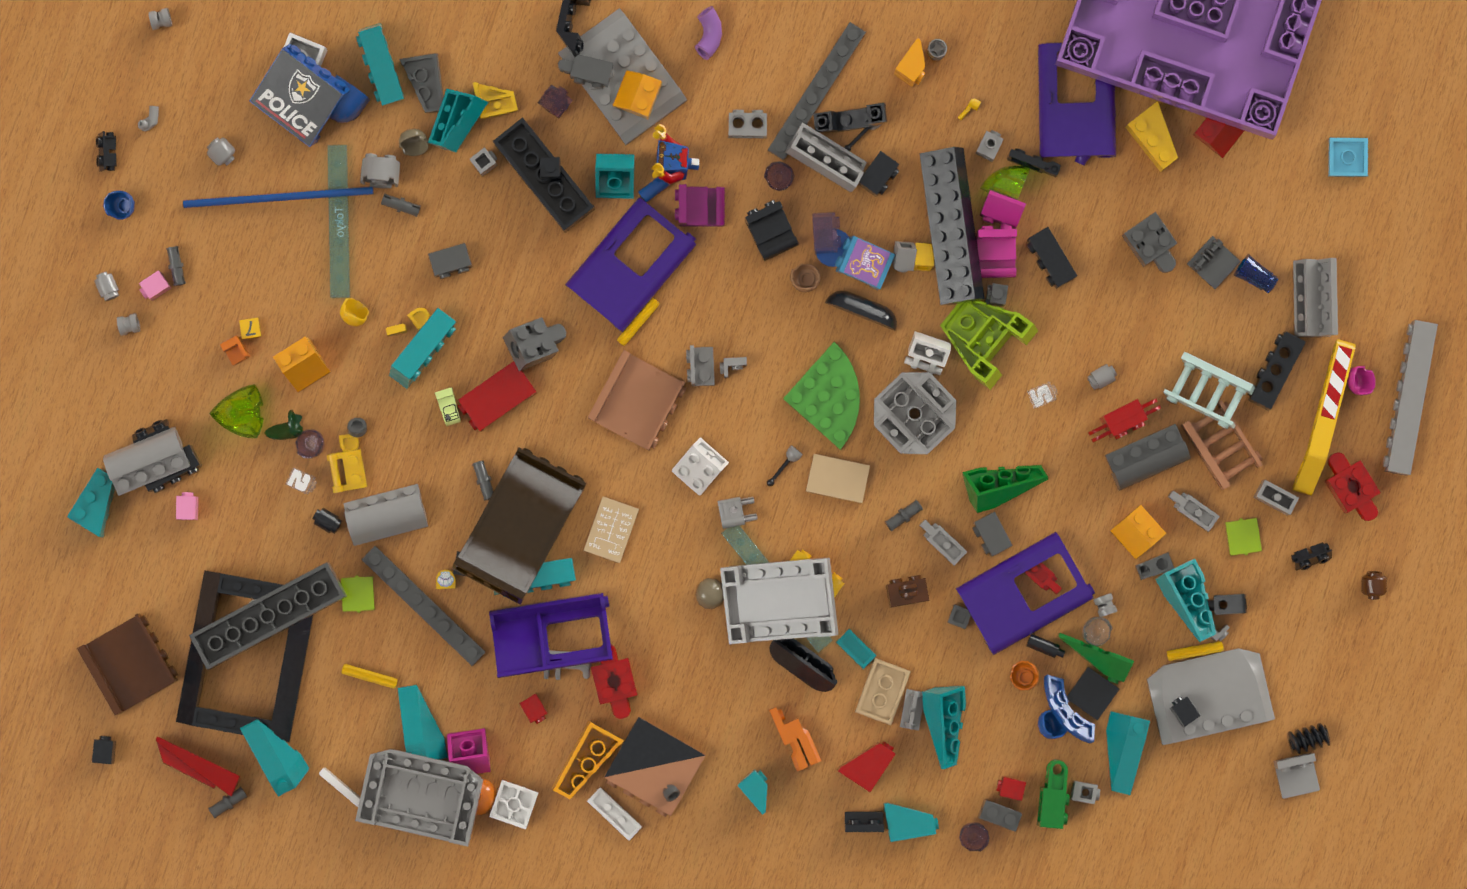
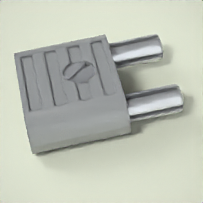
(732, 512)

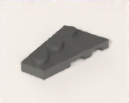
(426, 79)

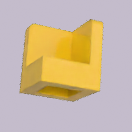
(924, 257)

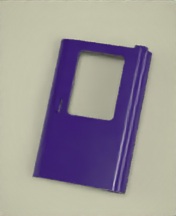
(1073, 127)
(616, 288)
(999, 605)
(523, 640)

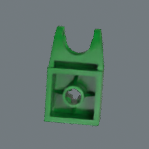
(1054, 797)

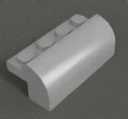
(826, 157)
(1315, 297)
(146, 461)
(385, 514)

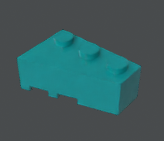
(455, 119)
(94, 503)

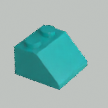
(615, 176)
(755, 789)

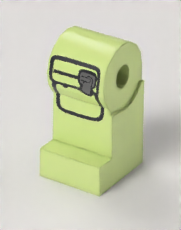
(448, 406)

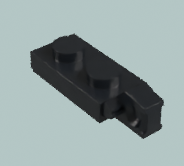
(1034, 163)

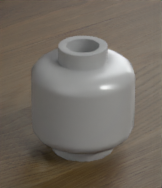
(220, 151)

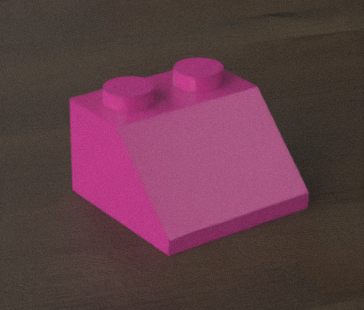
(1002, 210)
(469, 749)

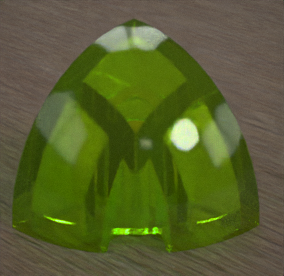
(1006, 181)
(240, 412)

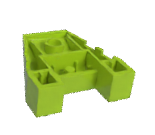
(979, 334)

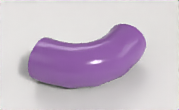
(711, 33)

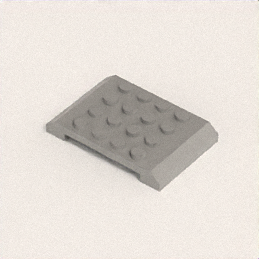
(620, 43)
(779, 600)

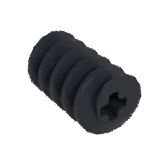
(1308, 738)

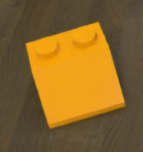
(912, 65)
(637, 94)
(1138, 531)

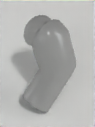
(151, 121)

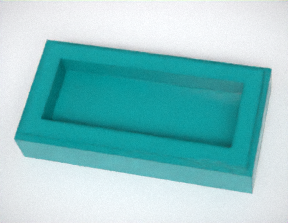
(856, 649)

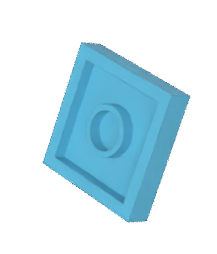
(1348, 157)

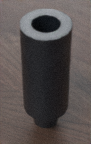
(1044, 646)

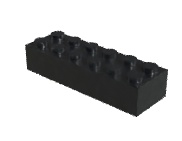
(558, 196)

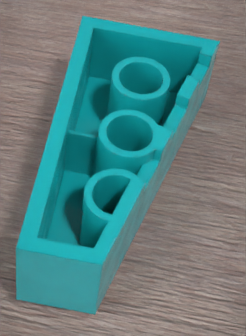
(380, 64)
(422, 348)
(553, 573)

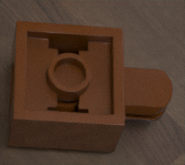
(907, 592)

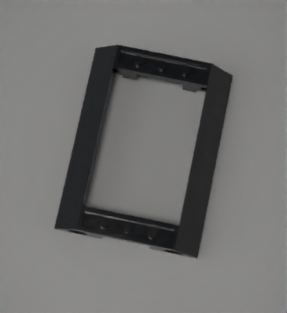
(291, 671)

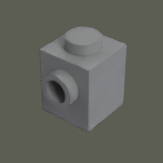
(989, 145)
(484, 161)
(904, 256)

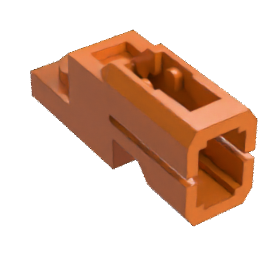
(789, 733)

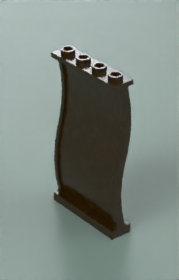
(519, 525)

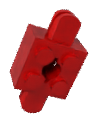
(1126, 417)
(1352, 486)
(615, 684)

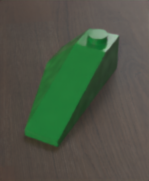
(995, 487)
(1106, 662)

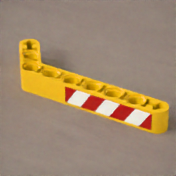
(1325, 417)

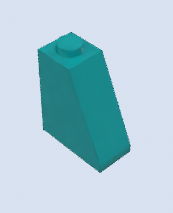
(908, 823)

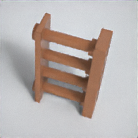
(1212, 462)

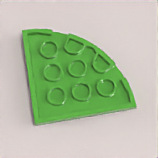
(828, 396)

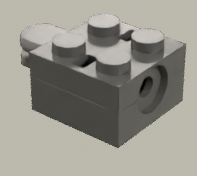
(1153, 243)
(533, 342)

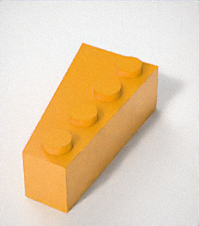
(587, 756)

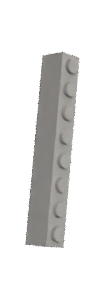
(1410, 397)

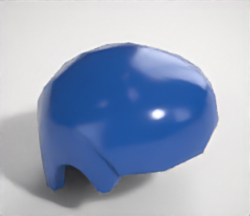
(119, 204)
(1050, 726)

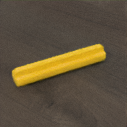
(638, 321)
(1195, 651)
(369, 676)

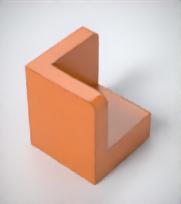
(235, 350)

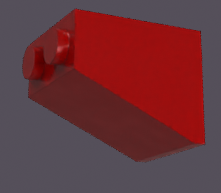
(868, 765)

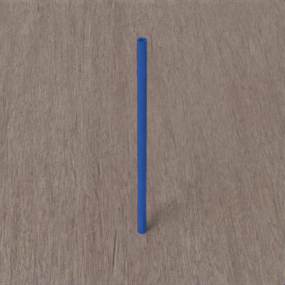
(278, 197)

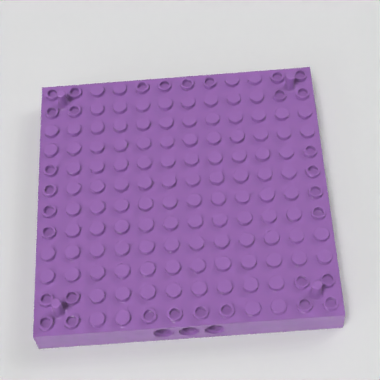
(1199, 55)

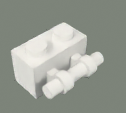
(929, 350)

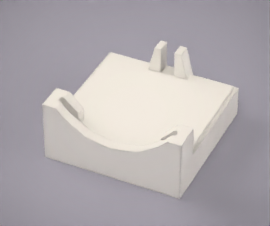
(513, 804)

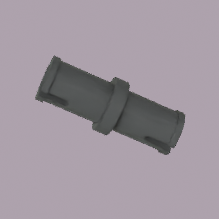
(400, 205)
(175, 266)
(483, 479)
(903, 515)
(227, 802)

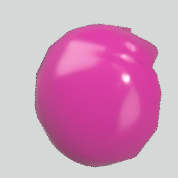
(1361, 380)

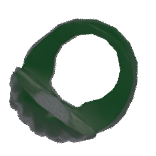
(288, 430)

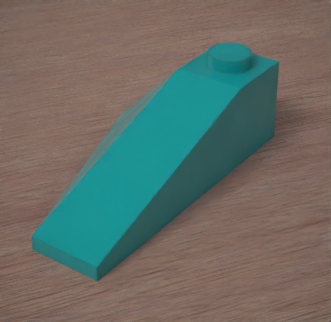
(1187, 595)
(943, 715)
(419, 726)
(1125, 746)
(278, 760)

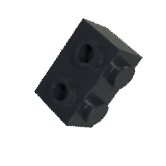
(878, 174)

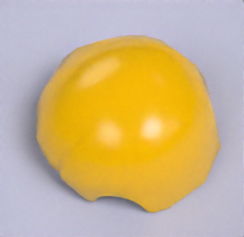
(353, 312)

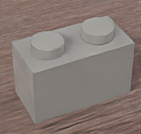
(1276, 497)

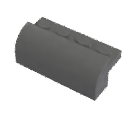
(1147, 457)

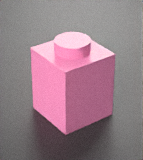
(154, 286)
(187, 507)

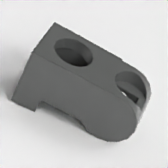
(1155, 566)

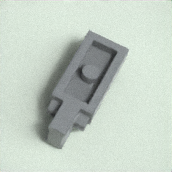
(1194, 510)
(943, 542)

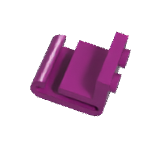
(700, 206)

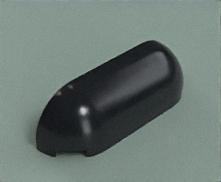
(863, 308)
(803, 664)

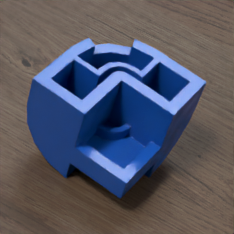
(350, 104)

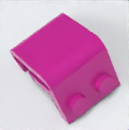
(997, 251)

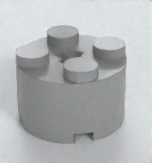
(380, 171)

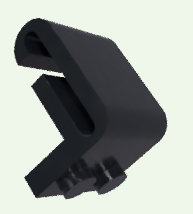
(771, 230)

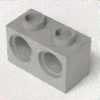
(747, 129)

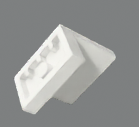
(699, 466)

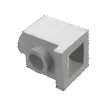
(1077, 788)

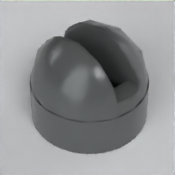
(671, 793)

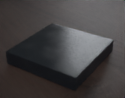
(1092, 693)

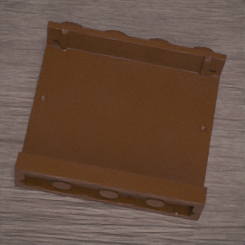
(128, 664)

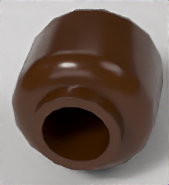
(1374, 585)

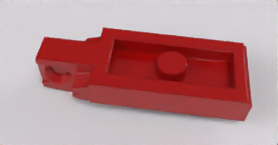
(1043, 578)

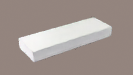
(340, 786)
(614, 813)

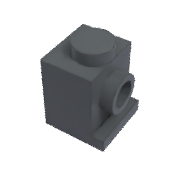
(996, 294)

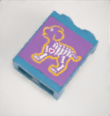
(864, 262)

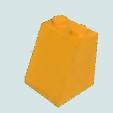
(301, 364)

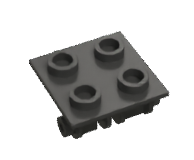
(1213, 262)

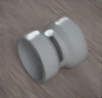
(160, 19)
(935, 47)
(128, 324)
(1105, 605)

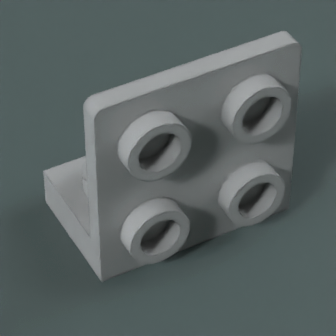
(701, 366)
(1297, 775)

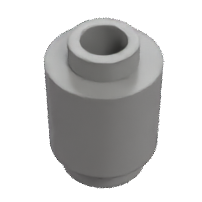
(106, 286)
(1102, 377)

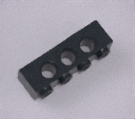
(1294, 347)

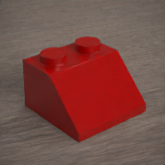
(1217, 135)

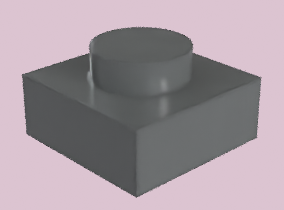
(959, 616)

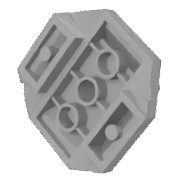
(917, 392)

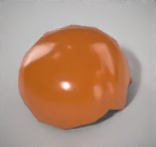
(1024, 675)

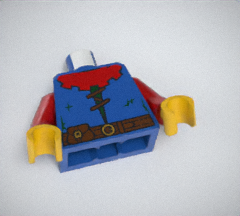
(671, 159)

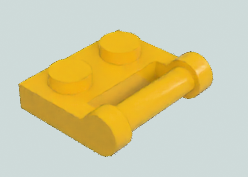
(353, 470)

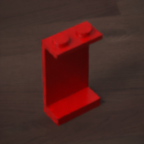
(496, 396)

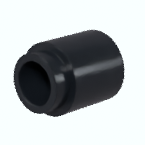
(327, 520)

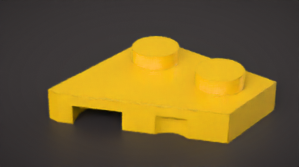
(499, 100)

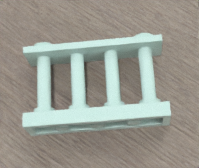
(1209, 370)

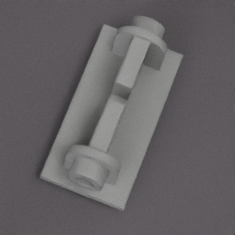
(912, 710)

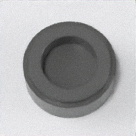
(357, 427)

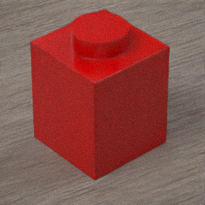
(534, 709)
(1011, 788)

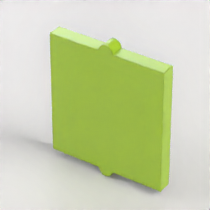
(1243, 536)
(359, 594)

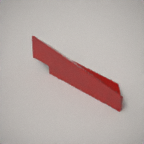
(197, 767)

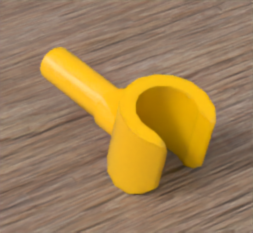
(974, 104)

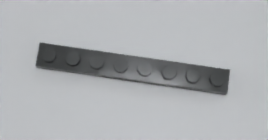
(818, 88)
(423, 605)

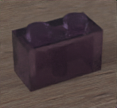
(825, 232)

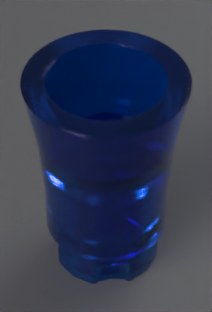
(1256, 274)

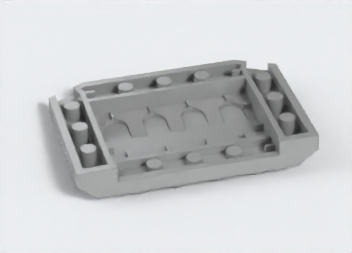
(1222, 686)
(420, 796)

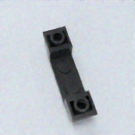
(565, 26)
(849, 120)

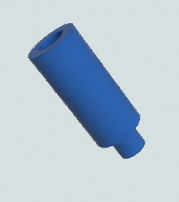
(652, 189)

